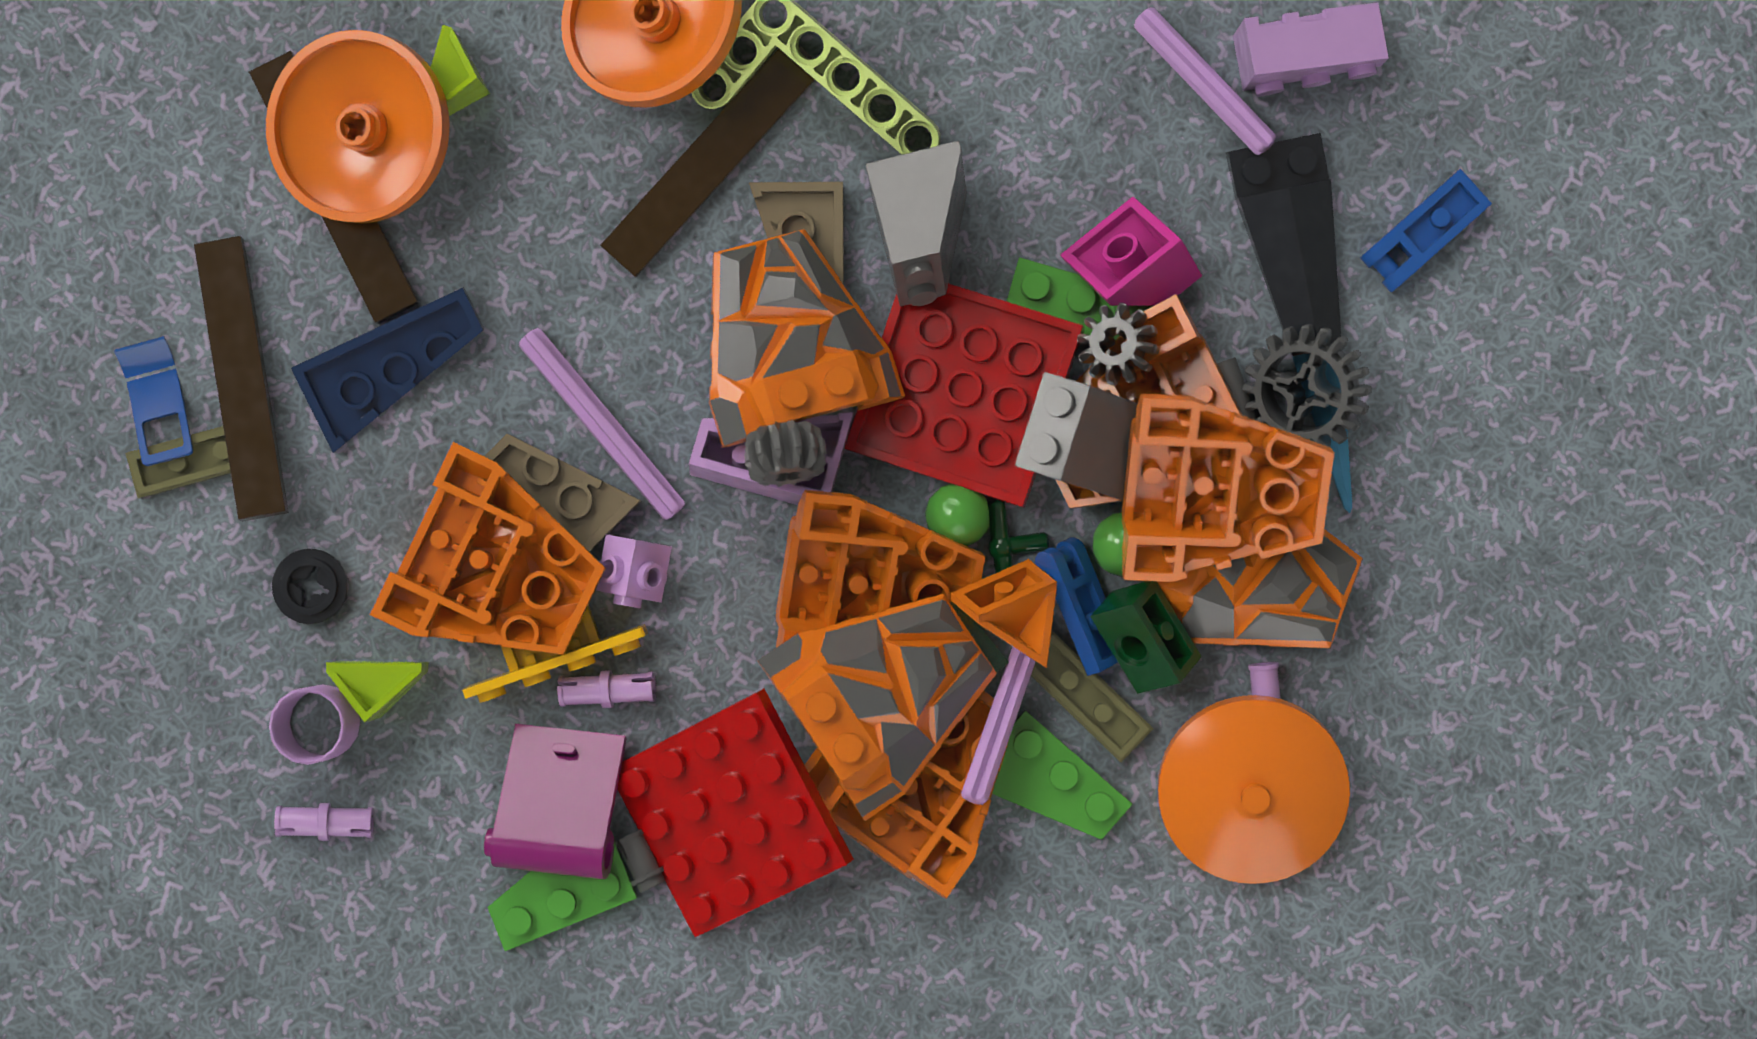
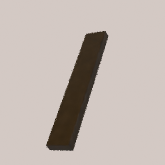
(708, 162)
(360, 244)
(241, 379)

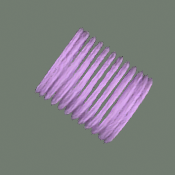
(281, 730)

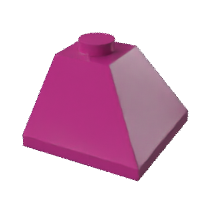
(1133, 258)

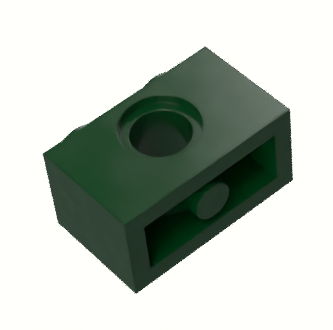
(1146, 636)

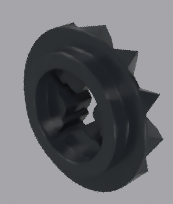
(291, 597)

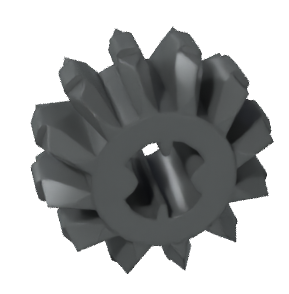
(1102, 339)
(785, 453)

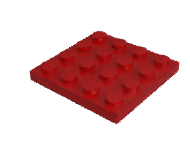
(968, 390)
(731, 813)

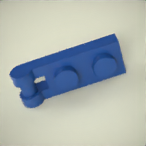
(1427, 229)
(1078, 598)

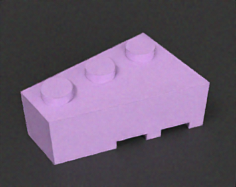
(1310, 48)
(728, 464)

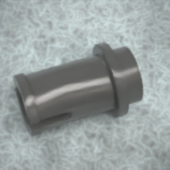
(640, 861)

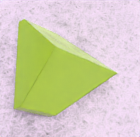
(456, 72)
(374, 685)

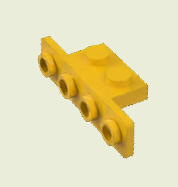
(535, 665)

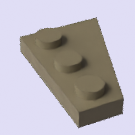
(806, 206)
(571, 496)

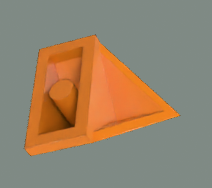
(1014, 606)

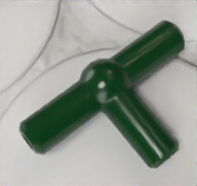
(1002, 546)

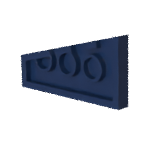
(373, 371)

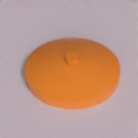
(648, 48)
(357, 126)
(1253, 789)

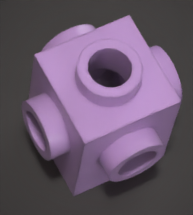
(634, 570)

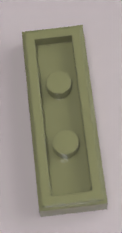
(205, 463)
(1090, 700)

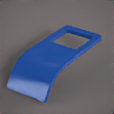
(154, 394)

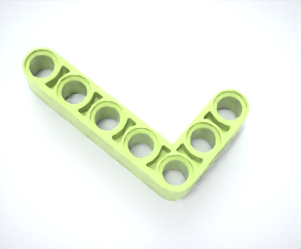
(821, 69)

